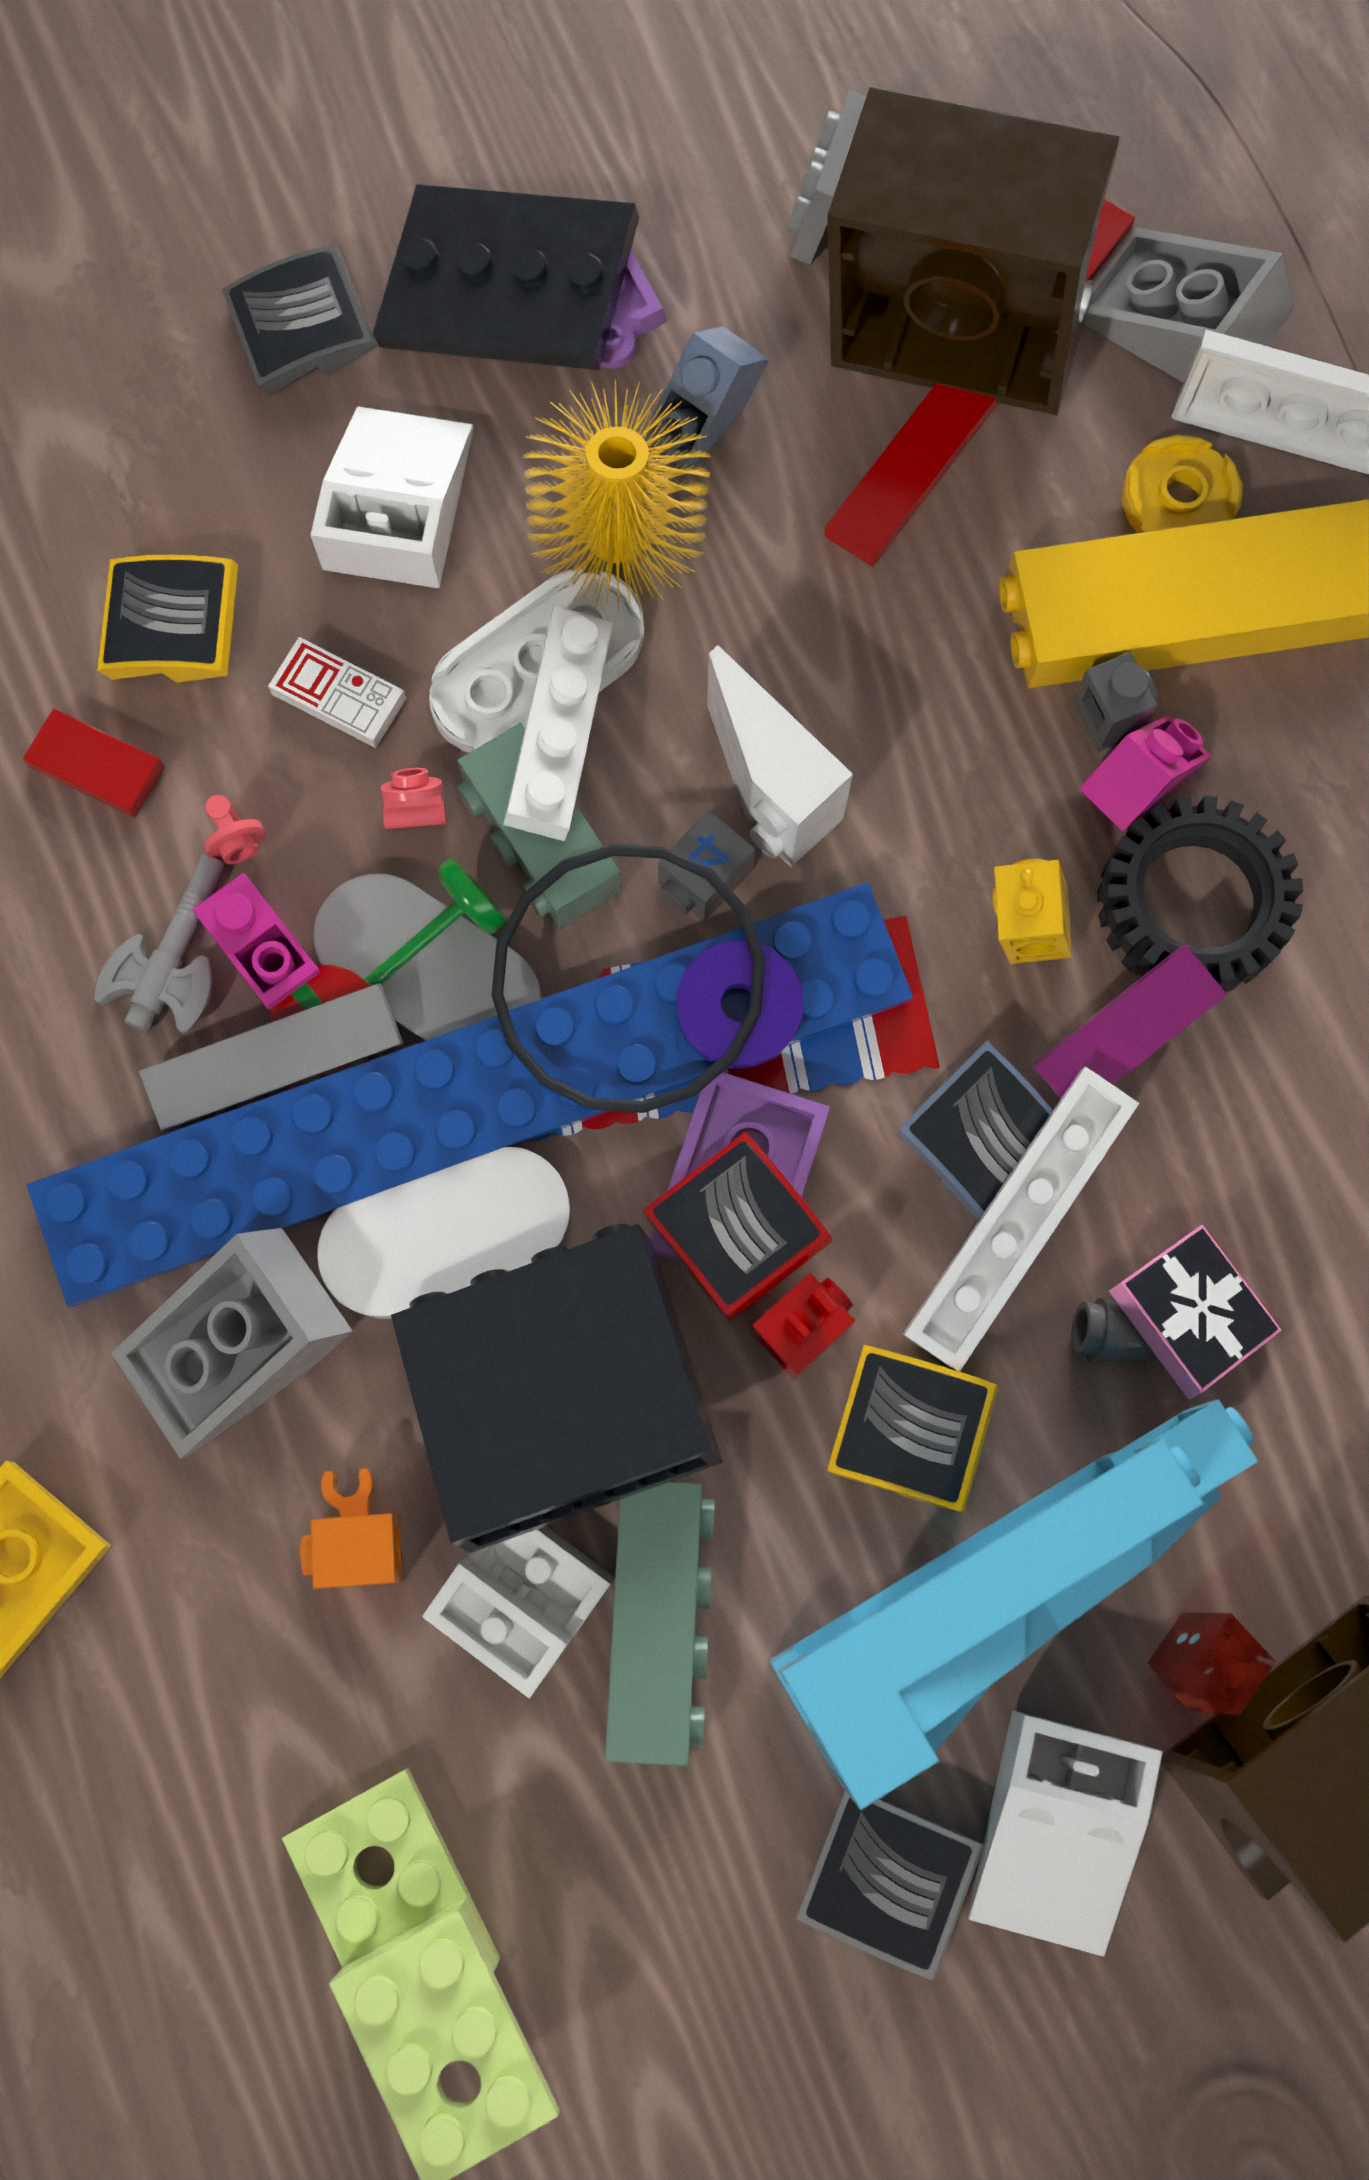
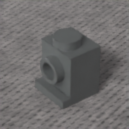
(1124, 695)

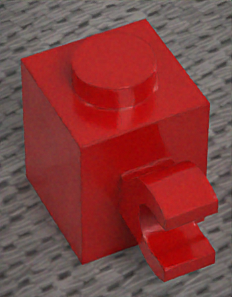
(804, 1324)

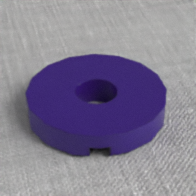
(728, 968)

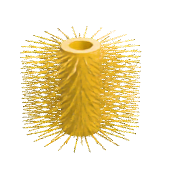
(616, 495)

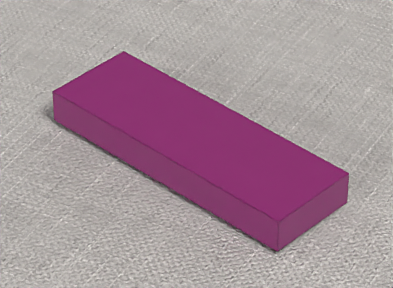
(1134, 1022)

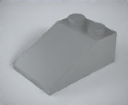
(1169, 288)
(230, 1338)

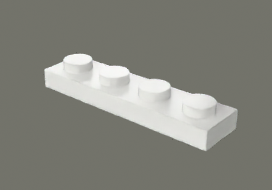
(558, 724)

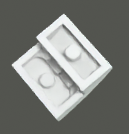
(519, 1604)

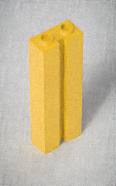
(1191, 593)

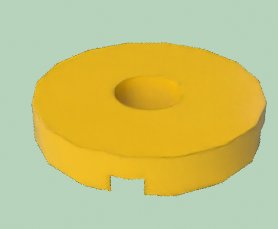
(1184, 461)

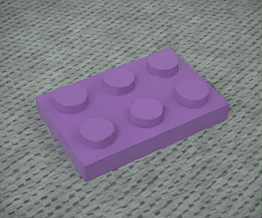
(777, 1121)

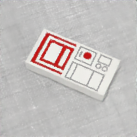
(337, 692)

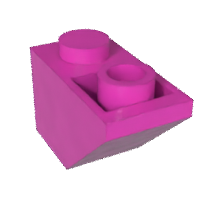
(1145, 770)
(256, 941)

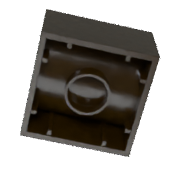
(964, 247)
(1292, 1775)

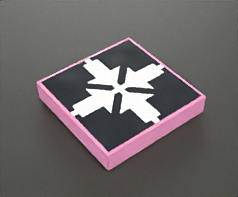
(1195, 1312)

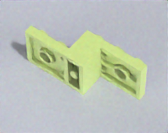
(419, 1980)

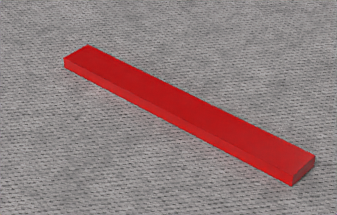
(932, 441)

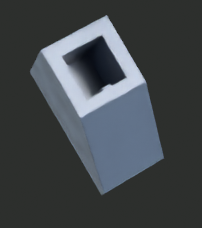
(713, 384)

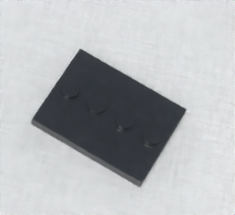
(507, 276)

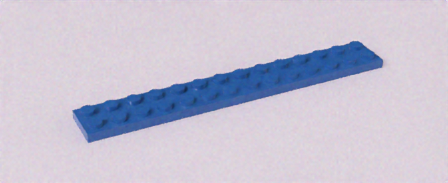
(433, 1105)

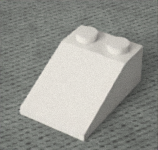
(780, 771)

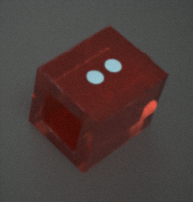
(1211, 1662)

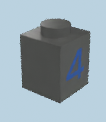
(715, 847)

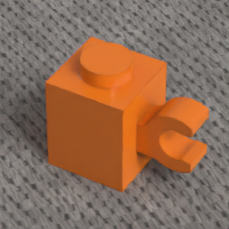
(357, 1545)

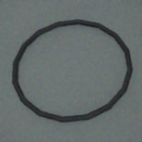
(669, 1097)

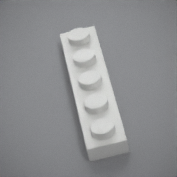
(1020, 1219)

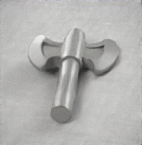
(161, 978)

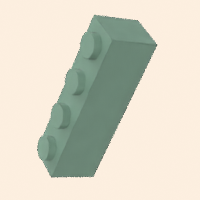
(655, 1626)

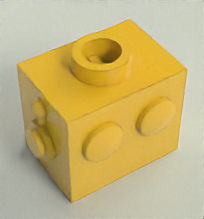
(1032, 911)

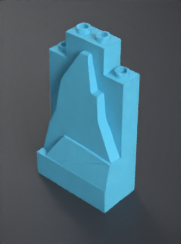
(918, 1656)

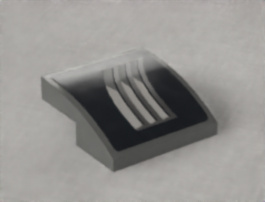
(299, 317)

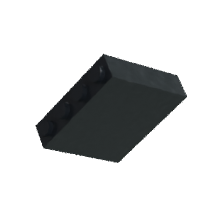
(553, 1388)

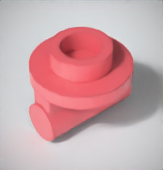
(413, 800)
(235, 838)

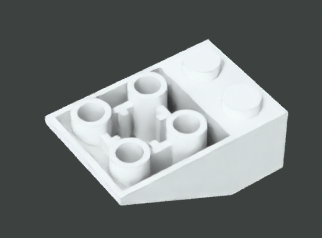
(391, 497)
(1063, 1832)

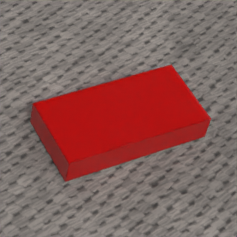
(93, 762)

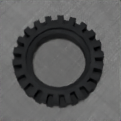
(1225, 833)

